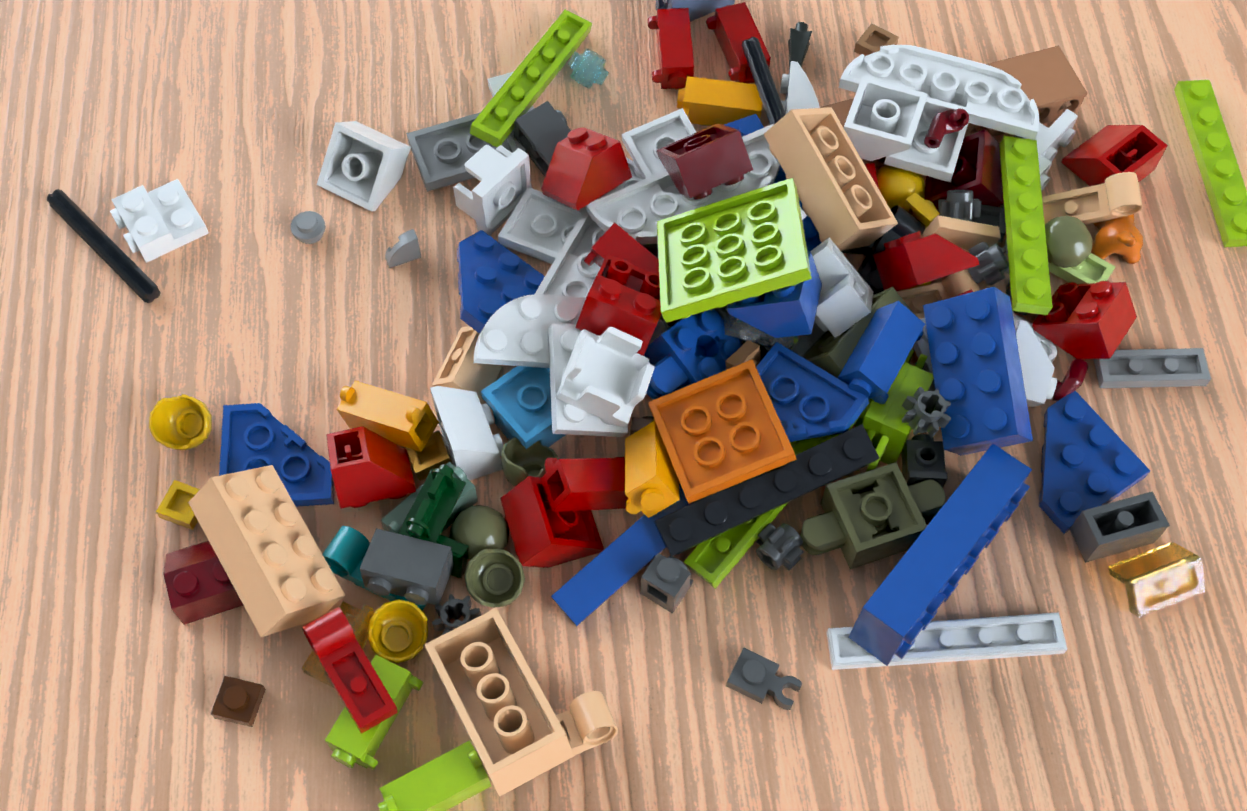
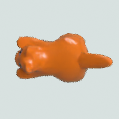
(1118, 237)

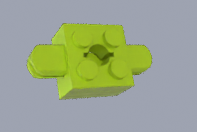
(884, 421)

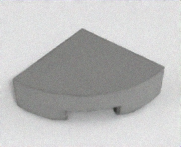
(404, 251)

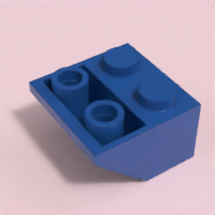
(785, 310)

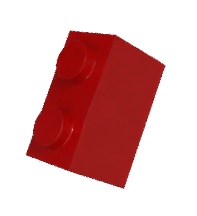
(585, 168)
(920, 260)
(546, 536)

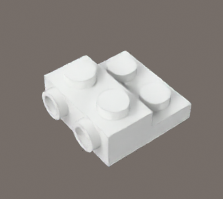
(157, 219)

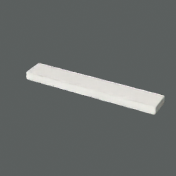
(961, 641)

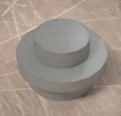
(308, 227)

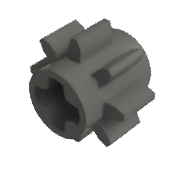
(960, 205)
(991, 263)
(934, 416)
(779, 546)
(454, 609)

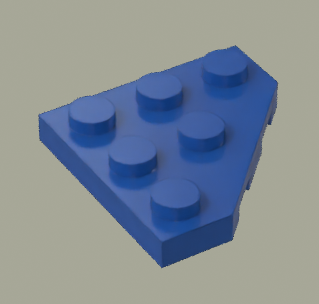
(490, 278)
(807, 397)
(257, 439)
(1082, 462)

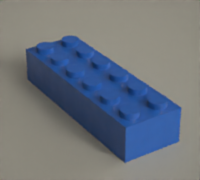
(941, 556)

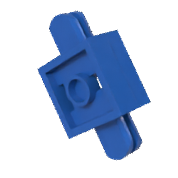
(689, 353)

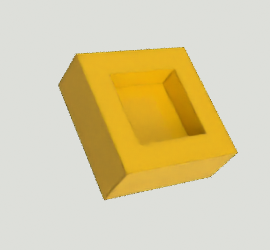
(921, 209)
(176, 506)

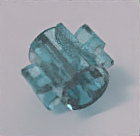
(588, 68)

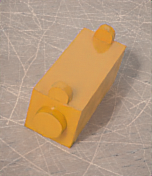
(718, 101)
(388, 414)
(649, 473)

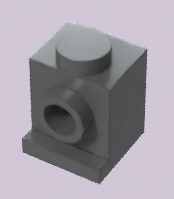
(914, 458)
(666, 582)

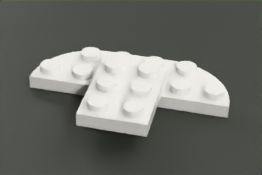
(951, 82)
(656, 197)
(559, 237)
(542, 334)

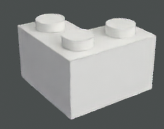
(844, 293)

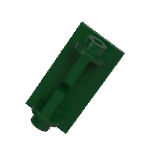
(433, 505)

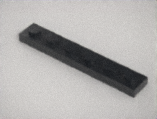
(766, 491)

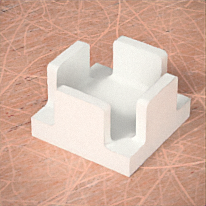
(502, 184)
(606, 375)

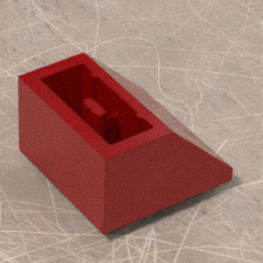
(1116, 151)
(622, 299)
(1088, 318)
(367, 467)

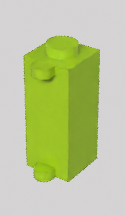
(345, 738)
(437, 783)

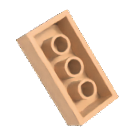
(830, 178)
(266, 549)
(499, 701)

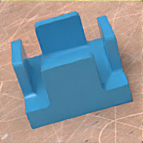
(523, 405)

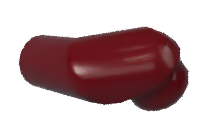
(943, 124)
(1072, 380)

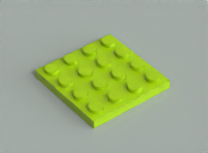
(731, 251)

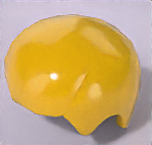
(899, 184)
(180, 422)
(398, 631)

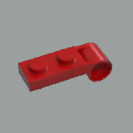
(349, 669)

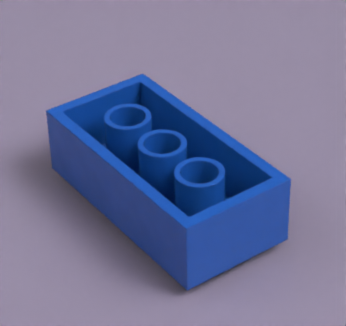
(978, 371)

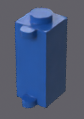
(882, 351)

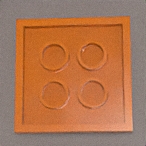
(721, 431)

